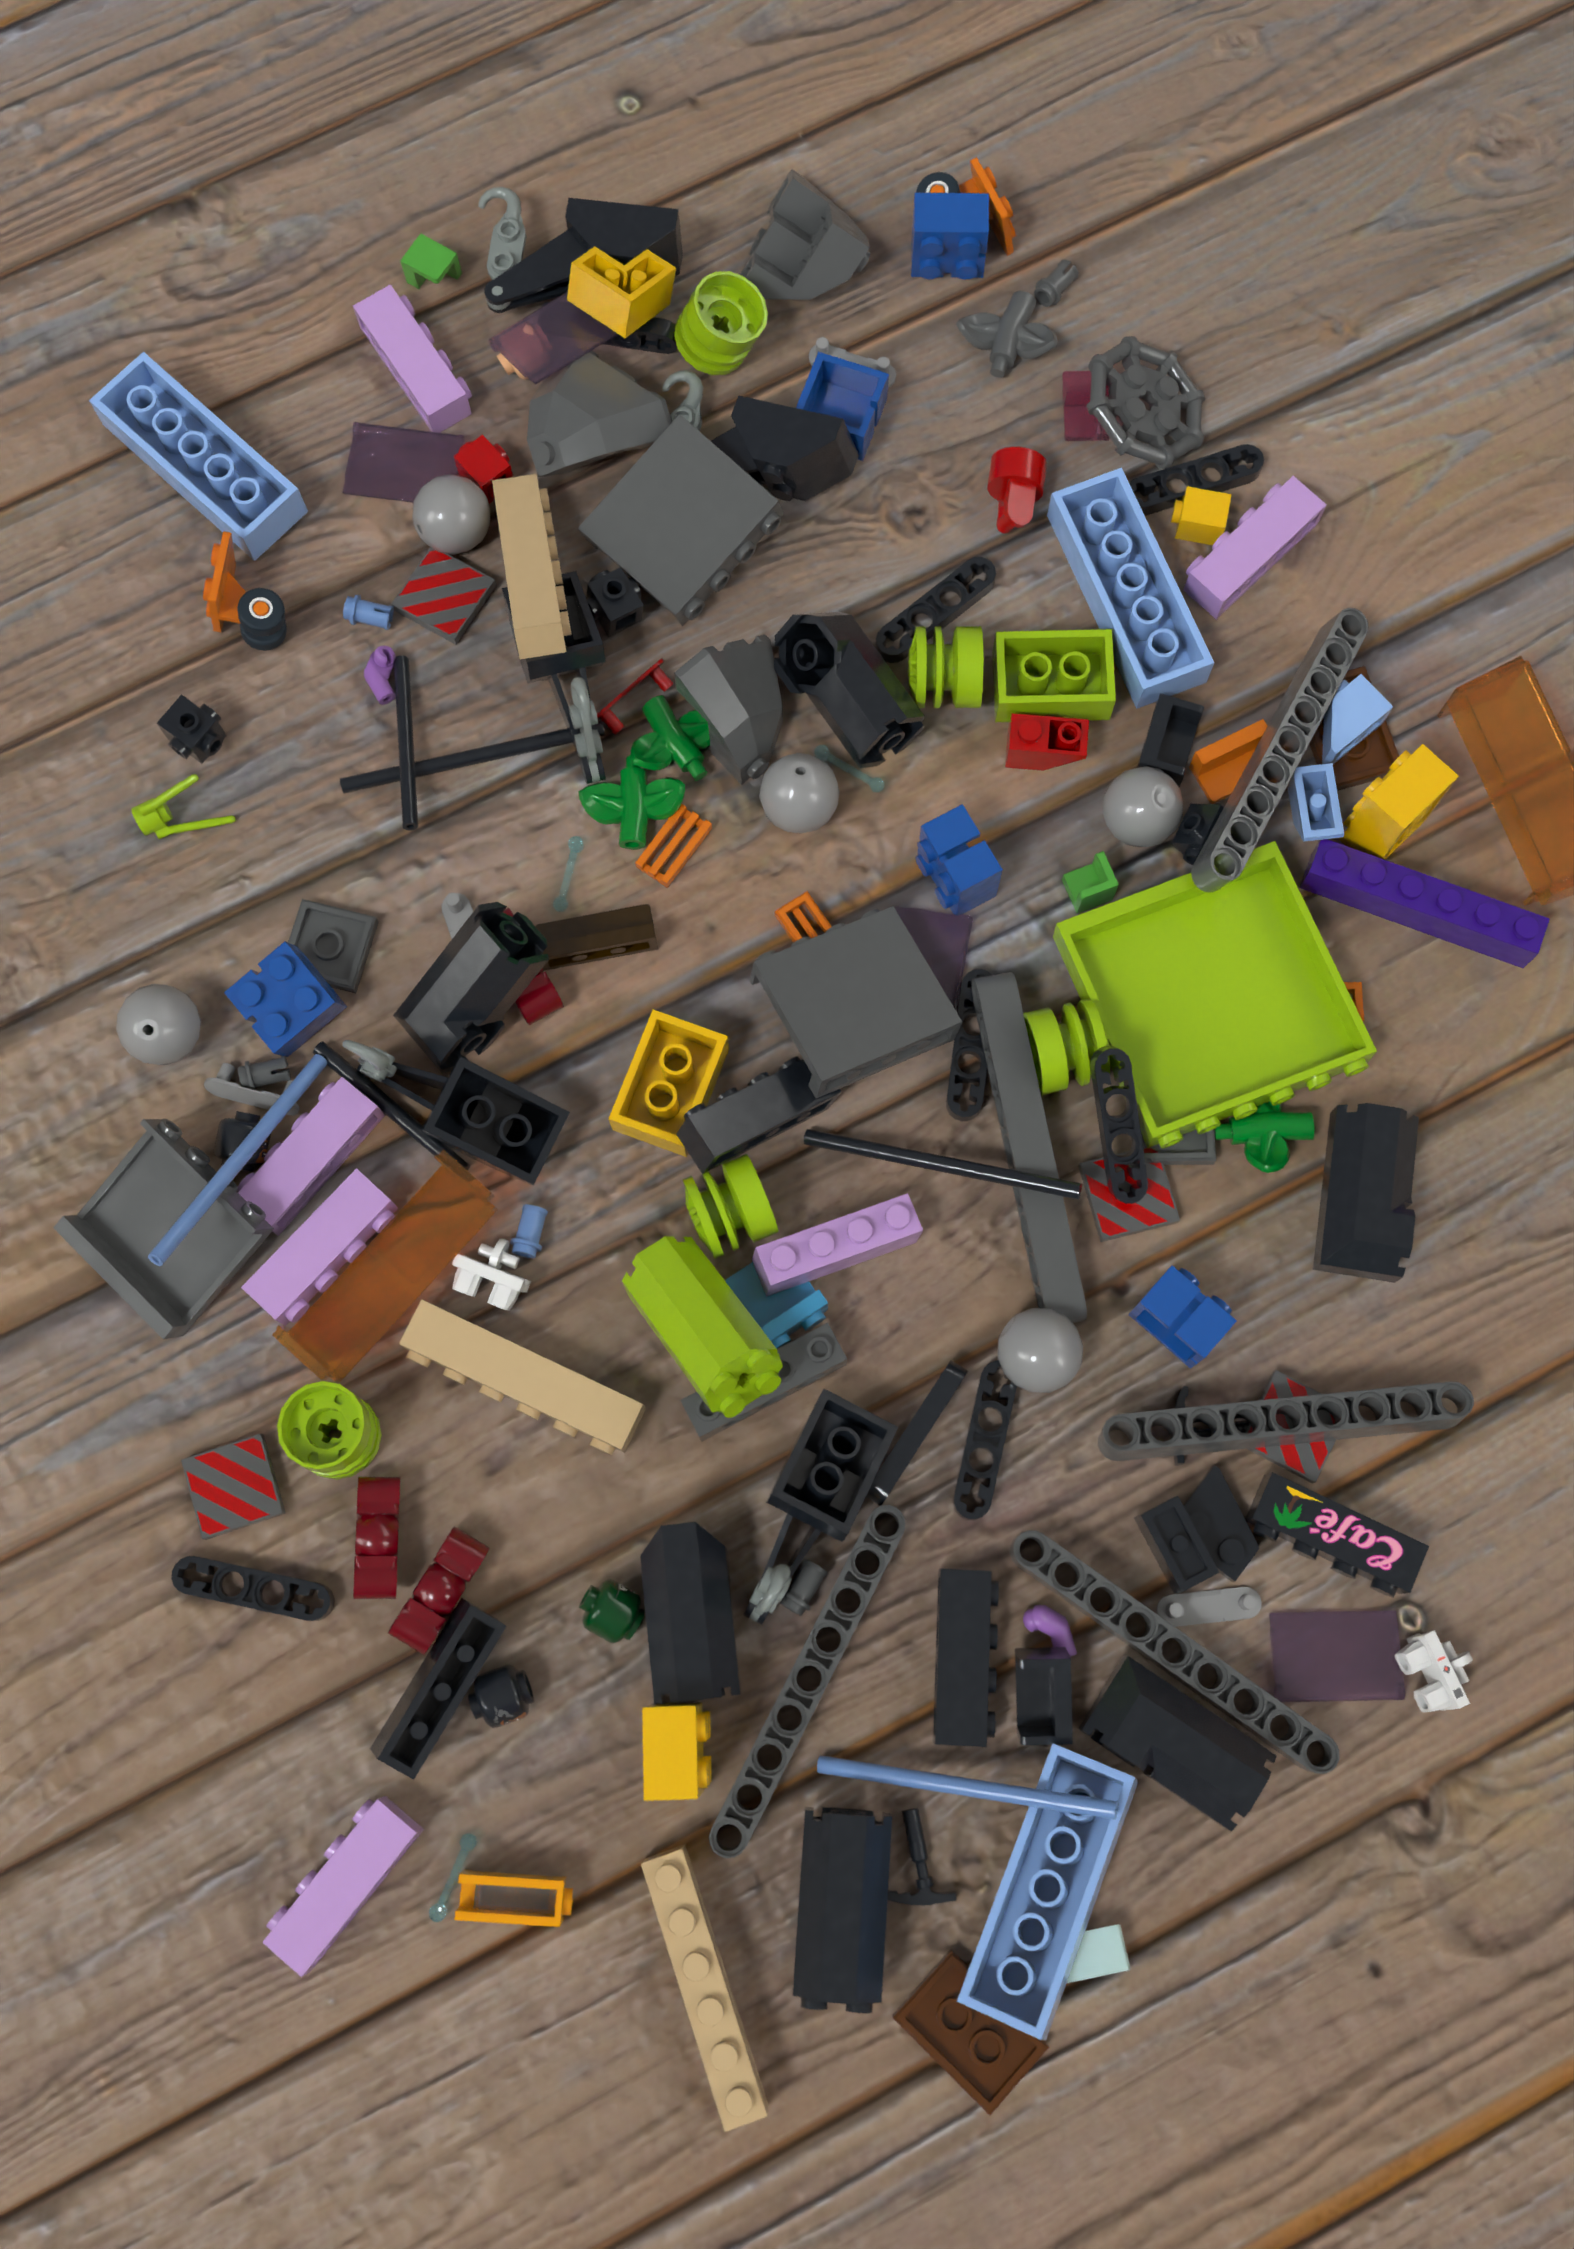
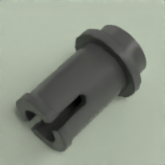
(1049, 289)
(261, 1073)
(803, 1587)

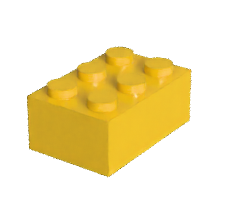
(1398, 803)
(667, 1078)
(674, 1751)

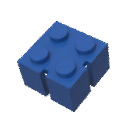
(949, 235)
(846, 392)
(962, 874)
(285, 999)
(1183, 1316)

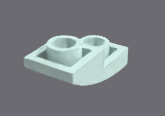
(1100, 1954)

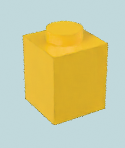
(1201, 515)

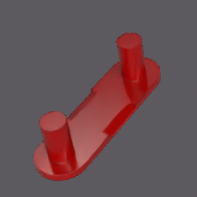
(655, 673)

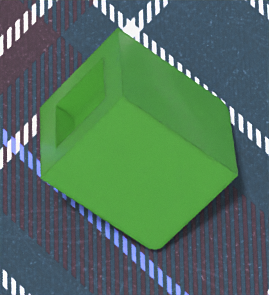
(429, 261)
(1091, 884)

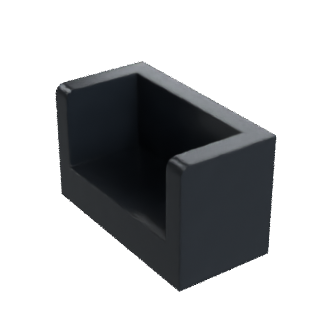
(1171, 736)
(1176, 1545)
(1043, 1696)

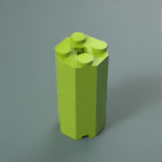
(703, 1325)

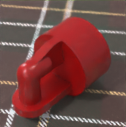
(1016, 482)

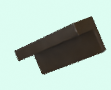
(598, 936)

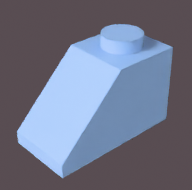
(1351, 717)
(1315, 803)

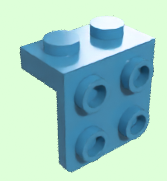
(781, 1312)

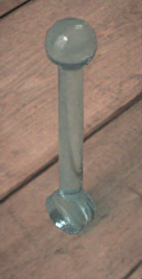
(822, 752)
(575, 846)
(439, 1910)

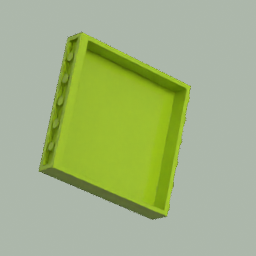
(1216, 996)

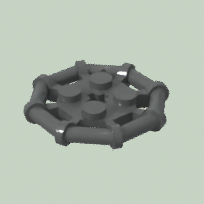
(1157, 390)

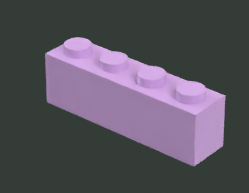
(413, 360)
(1253, 547)
(310, 1153)
(836, 1244)
(320, 1248)
(342, 1885)

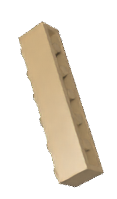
(529, 568)
(522, 1376)
(705, 1988)

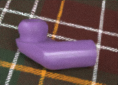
(378, 672)
(1052, 1624)

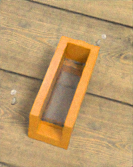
(513, 1898)

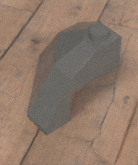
(806, 246)
(590, 415)
(739, 700)

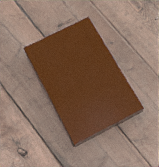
(1367, 759)
(969, 2045)

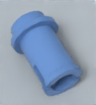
(368, 612)
(529, 1231)

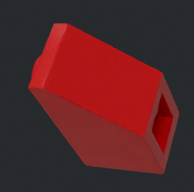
(1045, 741)

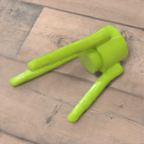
(154, 814)

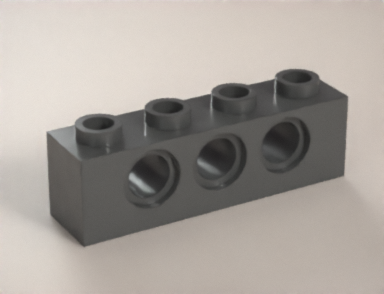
(803, 1363)

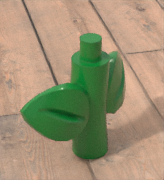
(671, 739)
(632, 803)
(1266, 1134)

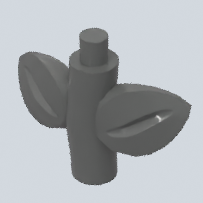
(1008, 334)

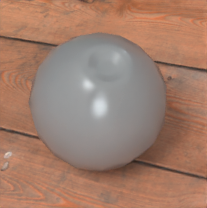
(451, 514)
(799, 793)
(1142, 807)
(158, 1024)
(1040, 1350)

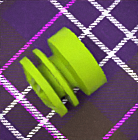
(720, 323)
(947, 667)
(1065, 1045)
(730, 1206)
(310, 1417)

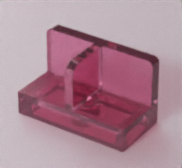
(1077, 421)

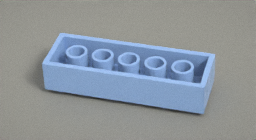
(199, 455)
(1129, 587)
(1046, 1897)

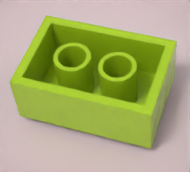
(1054, 674)

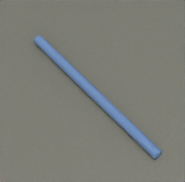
(236, 1161)
(968, 1787)

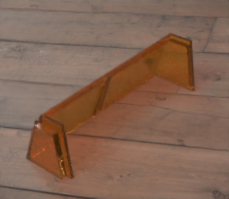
(1523, 771)
(390, 1272)

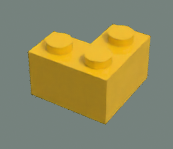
(619, 293)

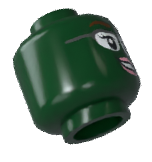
(611, 1611)

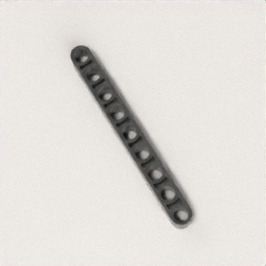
(1279, 751)
(1027, 1144)
(1302, 1412)
(1192, 1657)
(792, 1694)

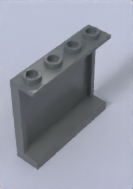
(682, 520)
(857, 999)
(140, 1207)

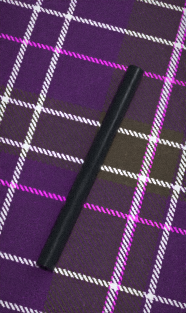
(405, 743)
(384, 1102)

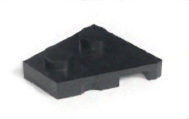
(1221, 1524)

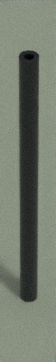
(463, 759)
(943, 1164)

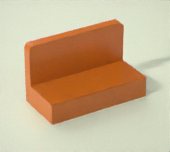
(1223, 762)

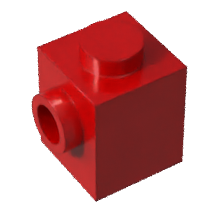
(482, 464)

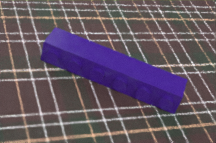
(1424, 903)

